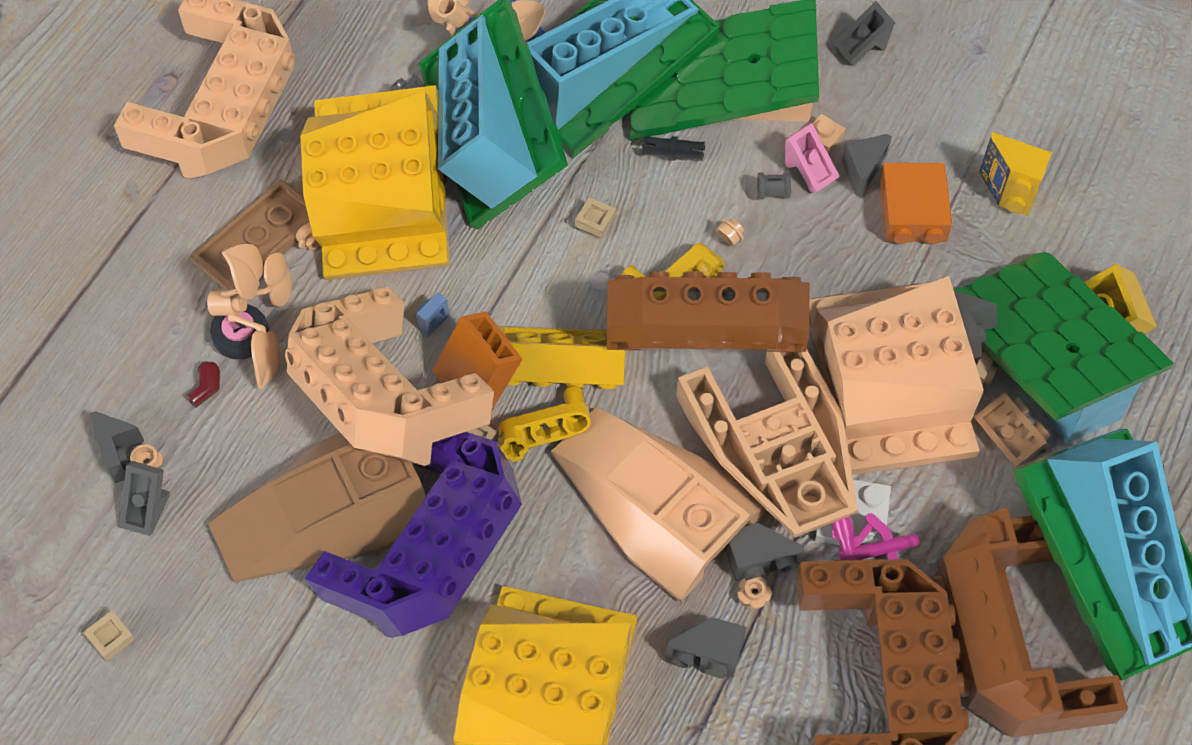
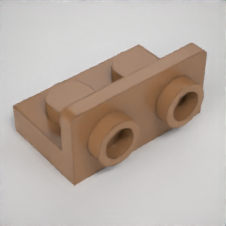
(1012, 431)

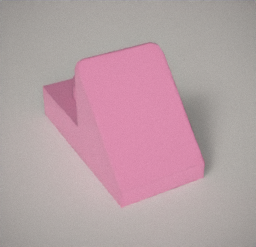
(810, 156)

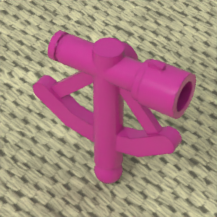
(850, 544)

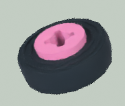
(236, 344)

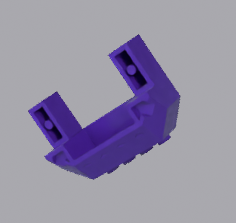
(439, 546)

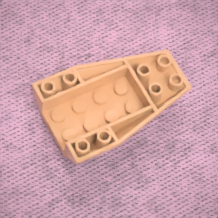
(656, 499)

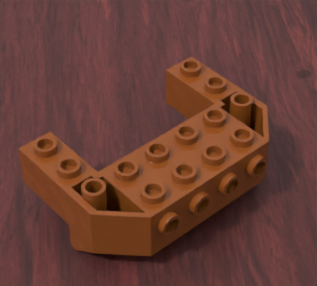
(641, 322)
(913, 641)
(991, 642)

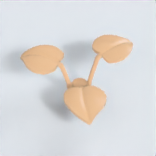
(457, 15)
(246, 270)

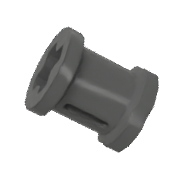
(774, 185)

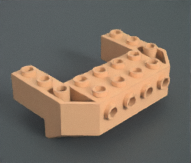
(232, 98)
(364, 393)

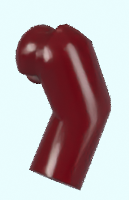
(208, 383)

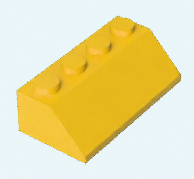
(565, 357)

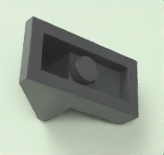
(870, 29)
(977, 317)
(114, 438)
(142, 498)

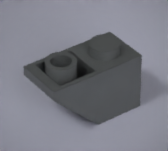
(761, 551)
(708, 646)

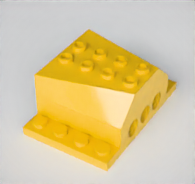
(376, 183)
(544, 672)

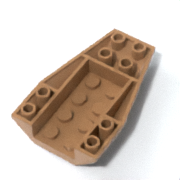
(320, 502)

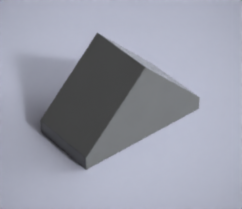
(863, 160)

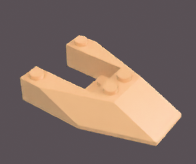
(785, 455)

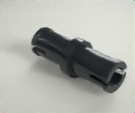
(673, 148)

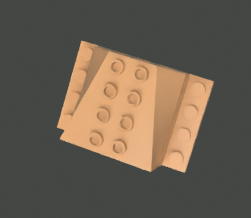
(899, 374)

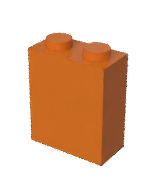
(915, 202)
(481, 349)

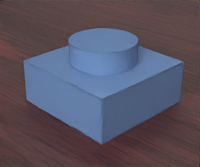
(432, 314)

